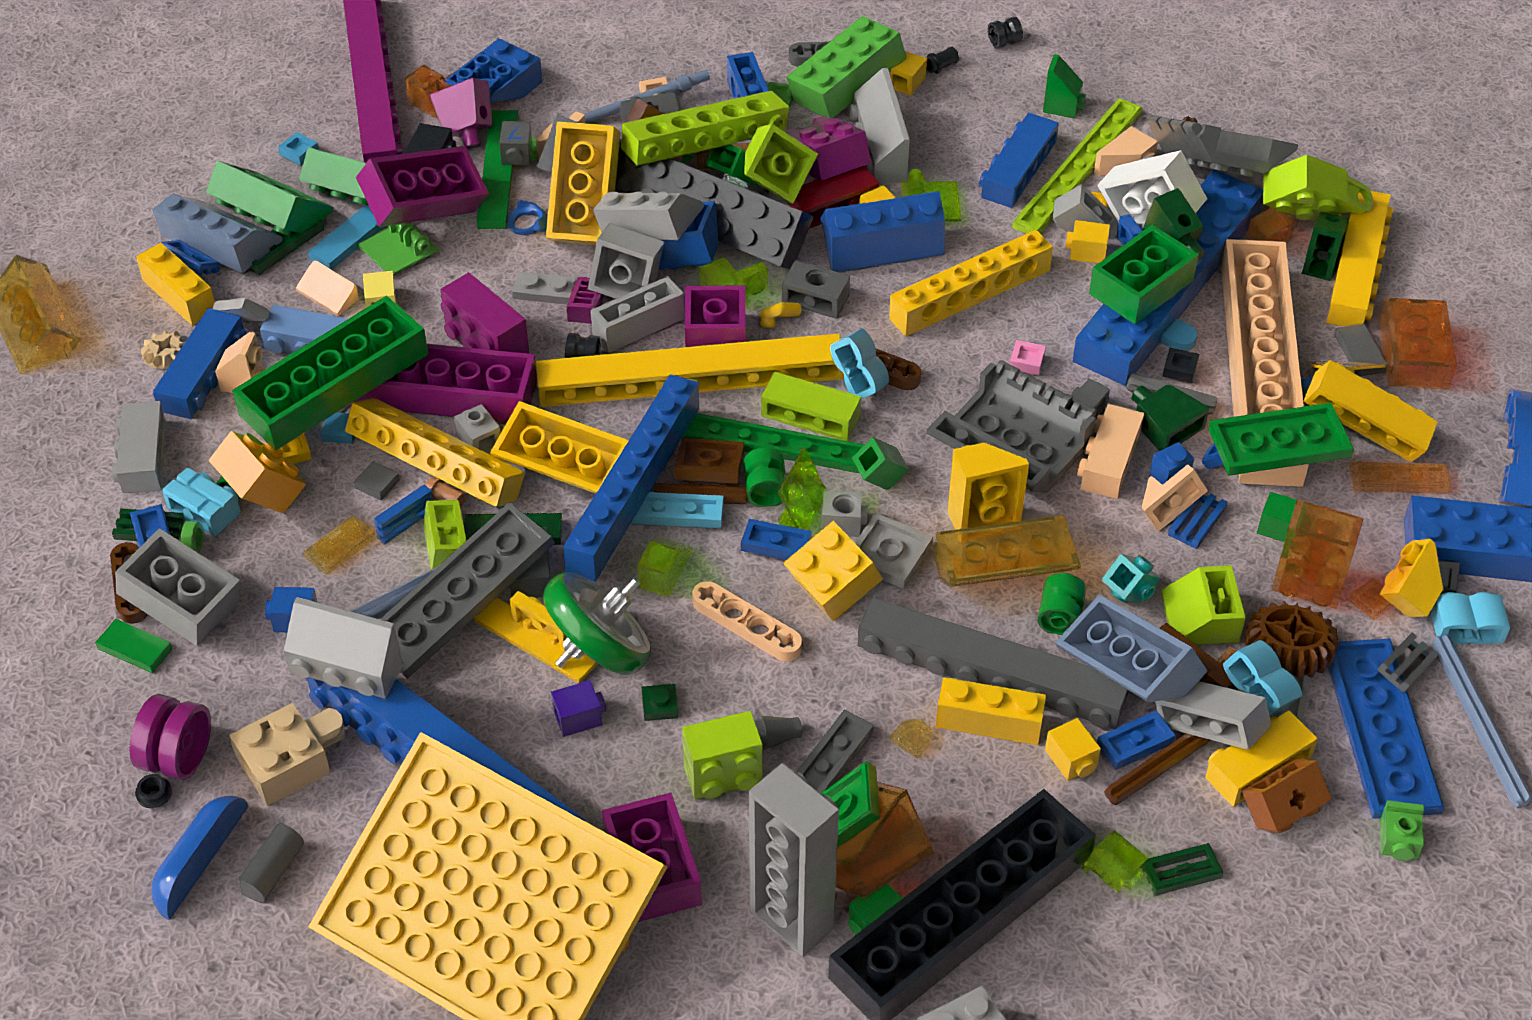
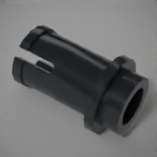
(942, 59)

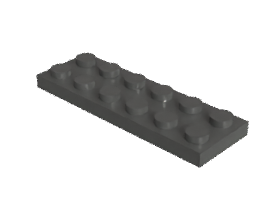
(465, 585)

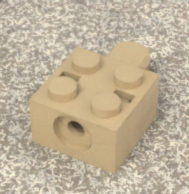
(286, 751)

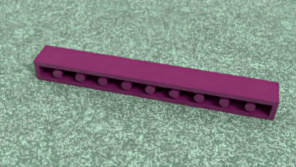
(370, 80)

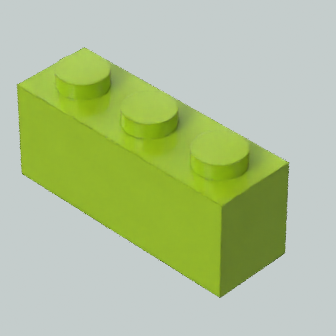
(811, 406)

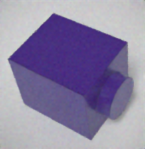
(578, 708)

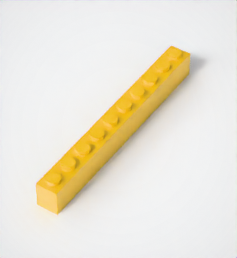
(713, 366)

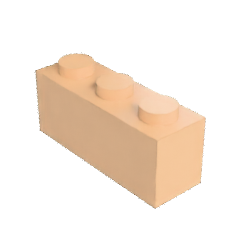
(1110, 450)

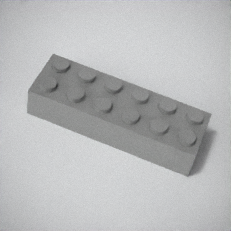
(792, 858)

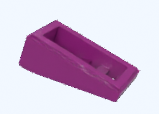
(582, 302)

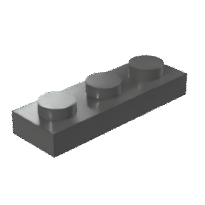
(836, 750)

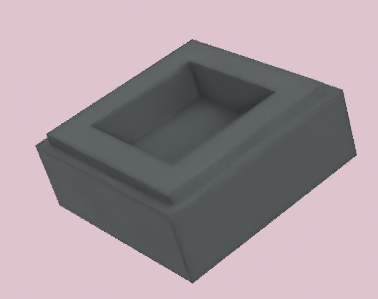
(376, 480)

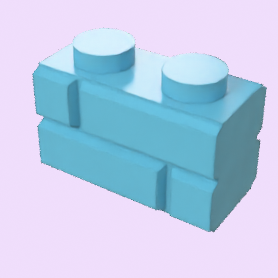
(202, 500)

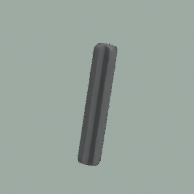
(1153, 385)

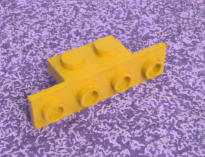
(532, 629)

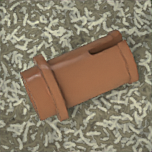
(444, 492)

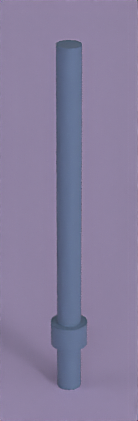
(682, 84)

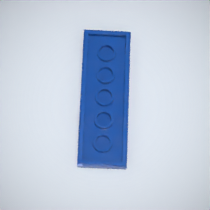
(1382, 729)

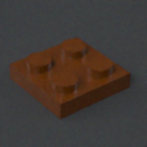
(709, 461)

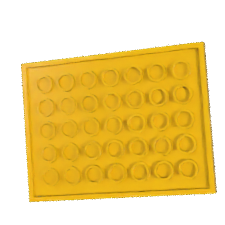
(486, 893)

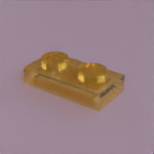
(339, 544)

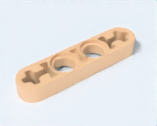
(750, 617)

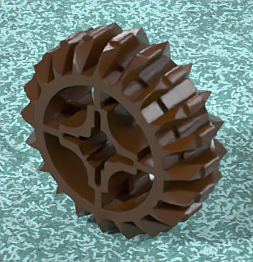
(1297, 635)

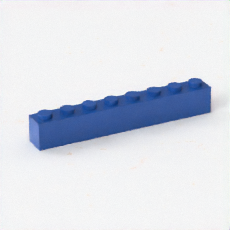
(631, 478)

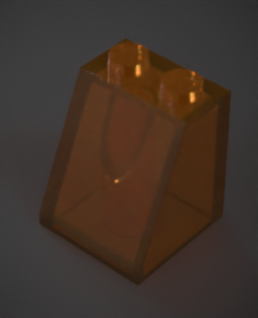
(884, 847)

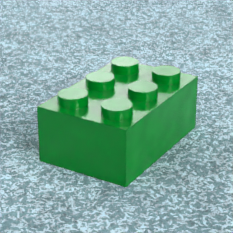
(1143, 274)

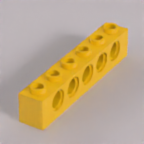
(970, 282)
(435, 452)

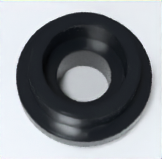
(151, 783)

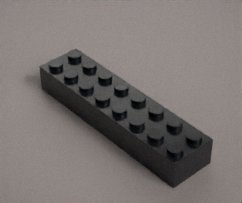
(960, 907)

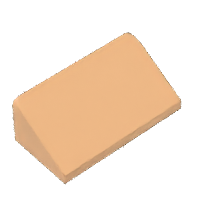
(327, 288)

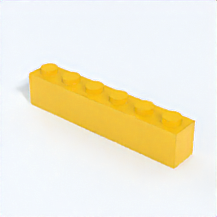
(1359, 263)

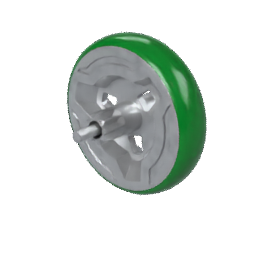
(597, 623)

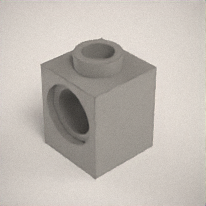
(844, 510)

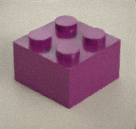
(714, 315)

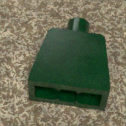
(1176, 218)
(1328, 237)
(1169, 415)

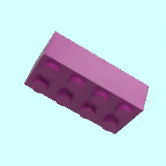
(421, 185)

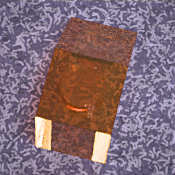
(421, 85)

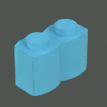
(858, 361)
(1471, 618)
(1259, 672)

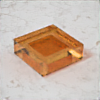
(1368, 599)

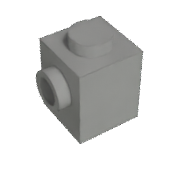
(477, 428)

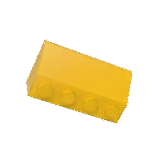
(558, 447)

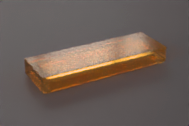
(1399, 477)

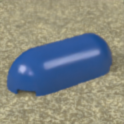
(194, 852)

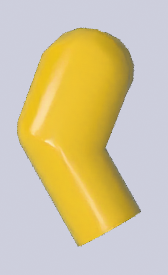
(781, 309)

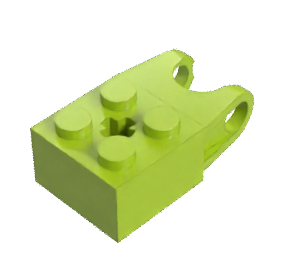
(1313, 186)

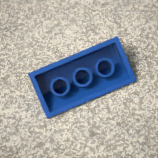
(884, 232)

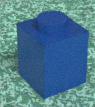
(281, 605)

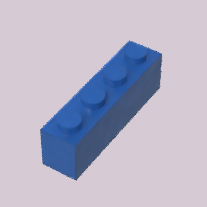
(1018, 160)
(193, 370)

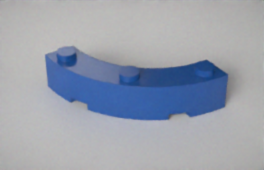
(1517, 477)

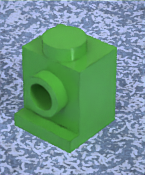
(1402, 830)

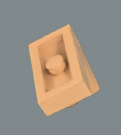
(1169, 500)

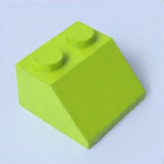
(778, 162)

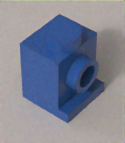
(1169, 462)

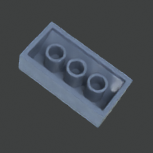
(214, 231)
(1132, 652)

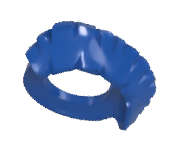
(524, 208)

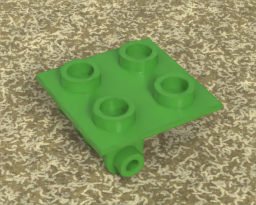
(398, 247)

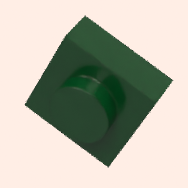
(659, 702)

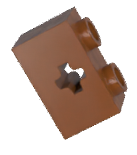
(1287, 795)

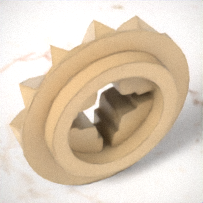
(162, 359)

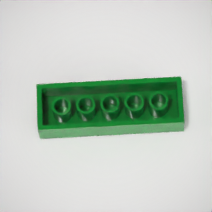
(330, 372)

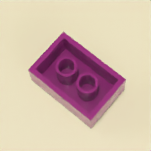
(481, 317)
(657, 831)

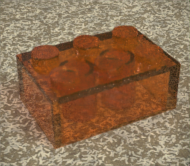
(1417, 343)
(1317, 554)

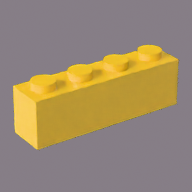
(1372, 411)

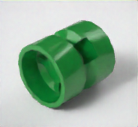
(764, 476)
(1061, 602)

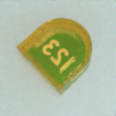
(912, 736)

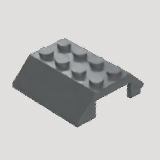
(1219, 148)
(1022, 423)

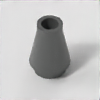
(777, 729)

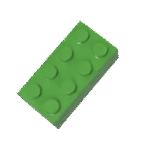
(844, 65)

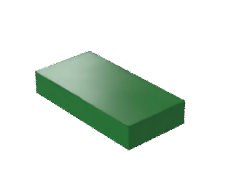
(133, 645)

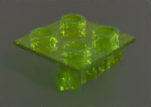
(947, 189)
(801, 493)

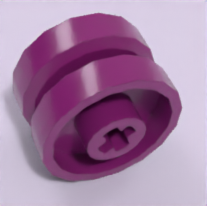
(170, 736)

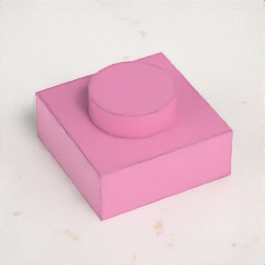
(1028, 357)

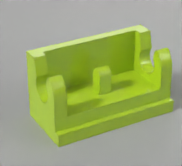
(443, 530)

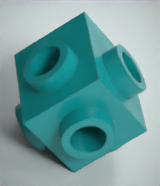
(1131, 578)

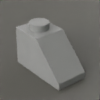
(1082, 206)

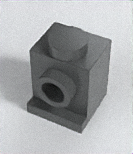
(1093, 395)

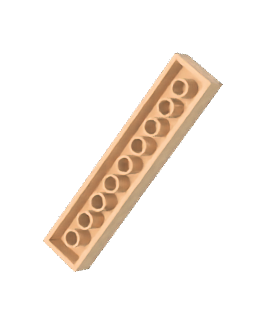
(1261, 340)

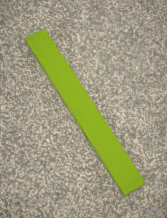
(1077, 166)

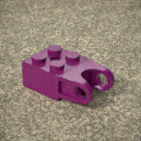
(838, 146)

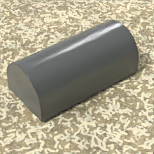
(270, 862)

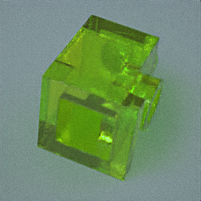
(1116, 862)

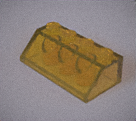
(34, 316)
(1005, 551)

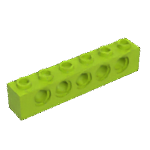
(702, 127)

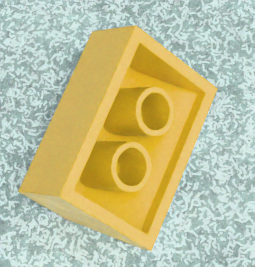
(986, 486)

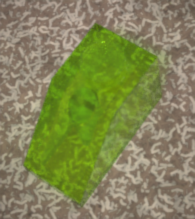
(662, 565)

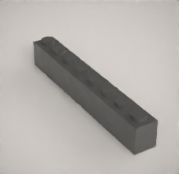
(990, 660)

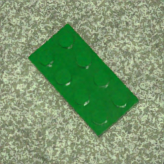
(1280, 439)

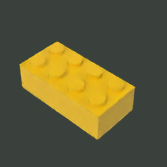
(581, 176)

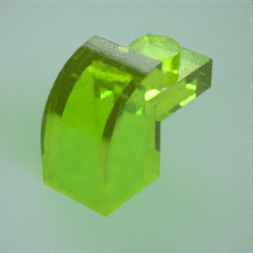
(723, 274)

